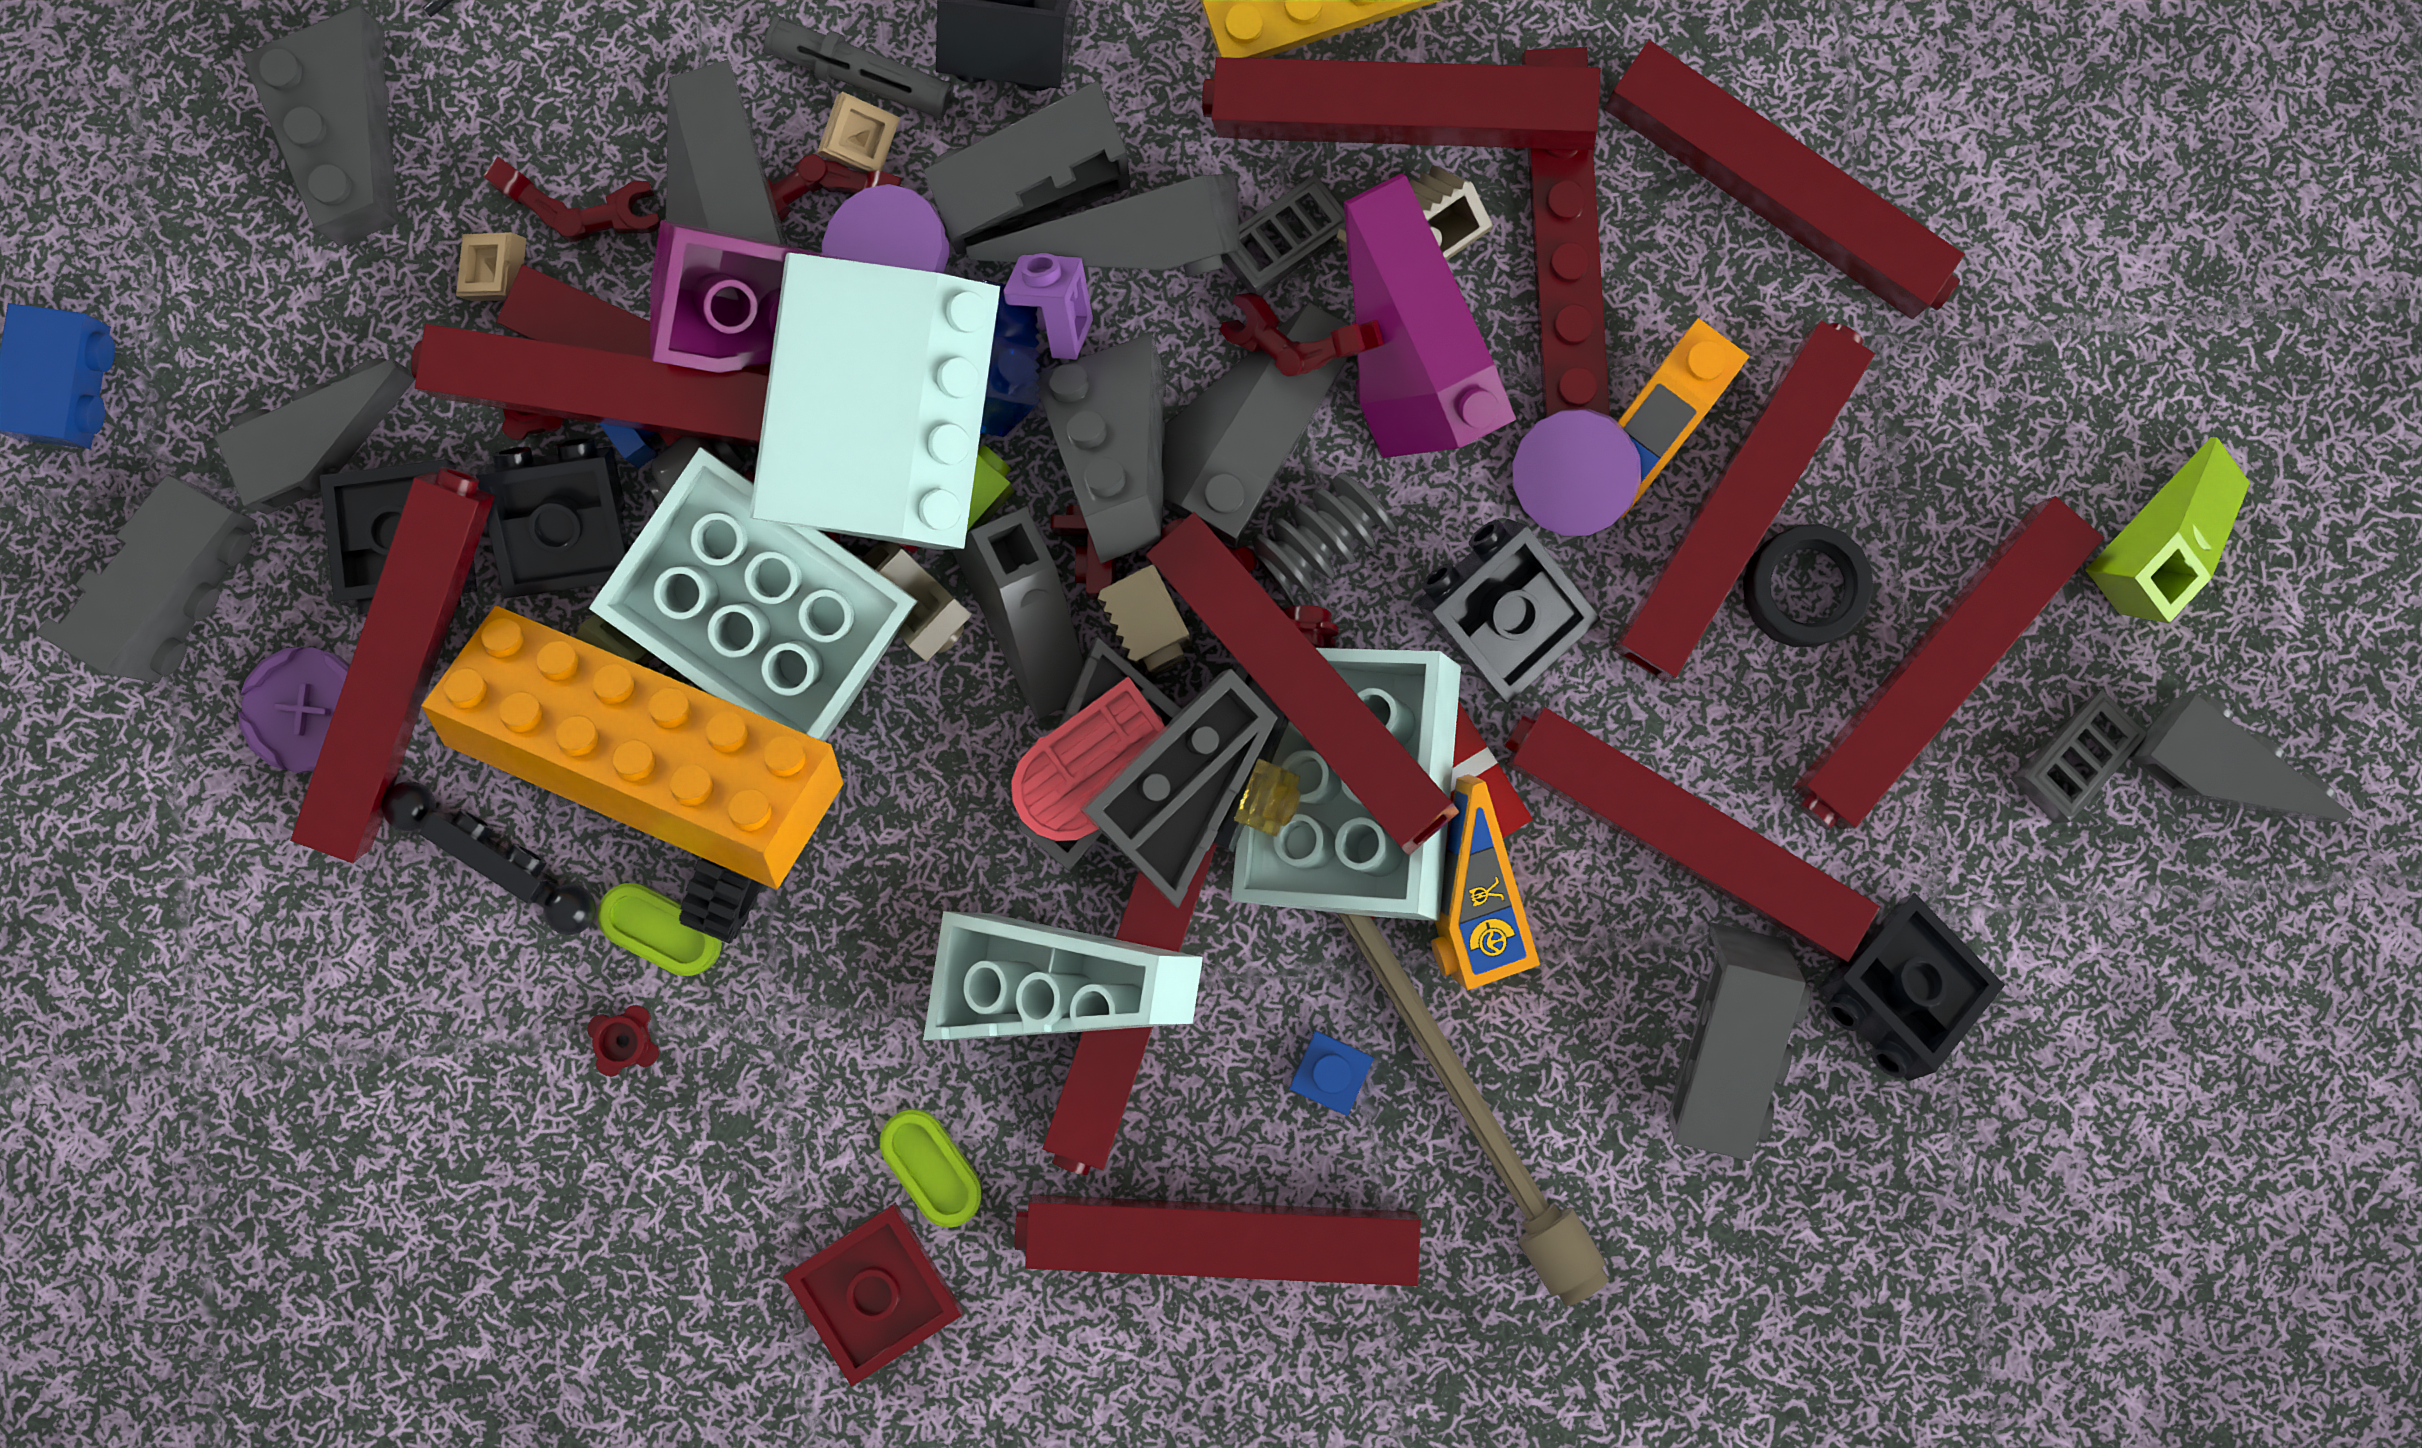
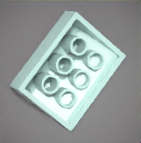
(874, 401)
(753, 604)
(1333, 847)

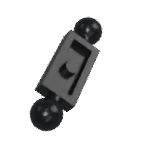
(412, 808)

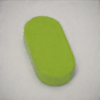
(650, 927)
(931, 1167)

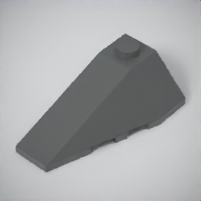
(714, 158)
(1154, 230)
(1242, 431)

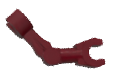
(815, 173)
(575, 223)
(1290, 356)

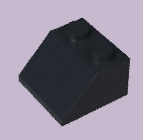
(1005, 41)

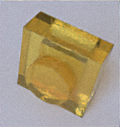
(1269, 798)

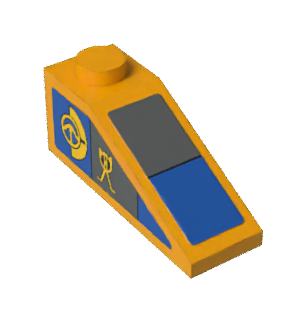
(1679, 397)
(1481, 910)

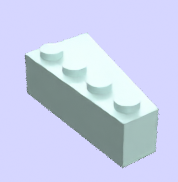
(1037, 978)

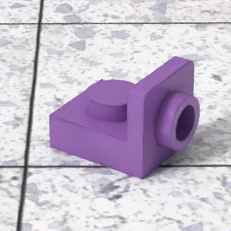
(1061, 295)

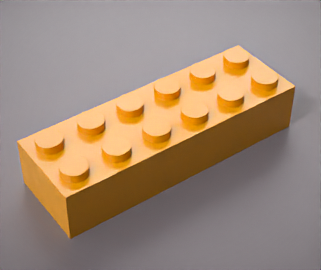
(635, 745)

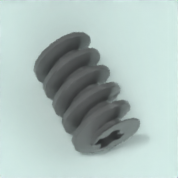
(1320, 535)

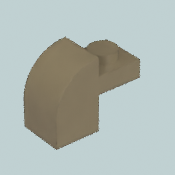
(936, 617)

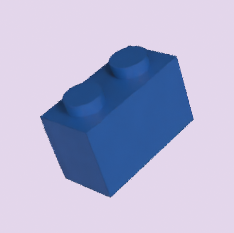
(53, 375)

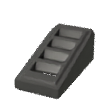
(1262, 280)
(2044, 792)

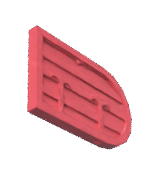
(1079, 760)

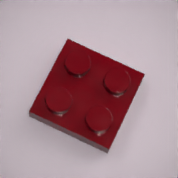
(873, 1294)

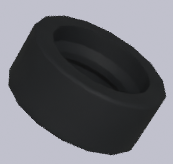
(1854, 569)

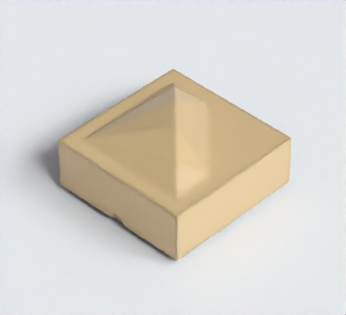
(858, 134)
(489, 265)

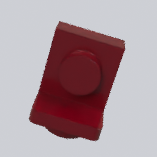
(1087, 564)

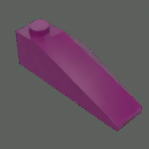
(715, 297)
(1433, 375)

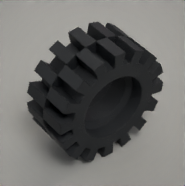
(718, 901)

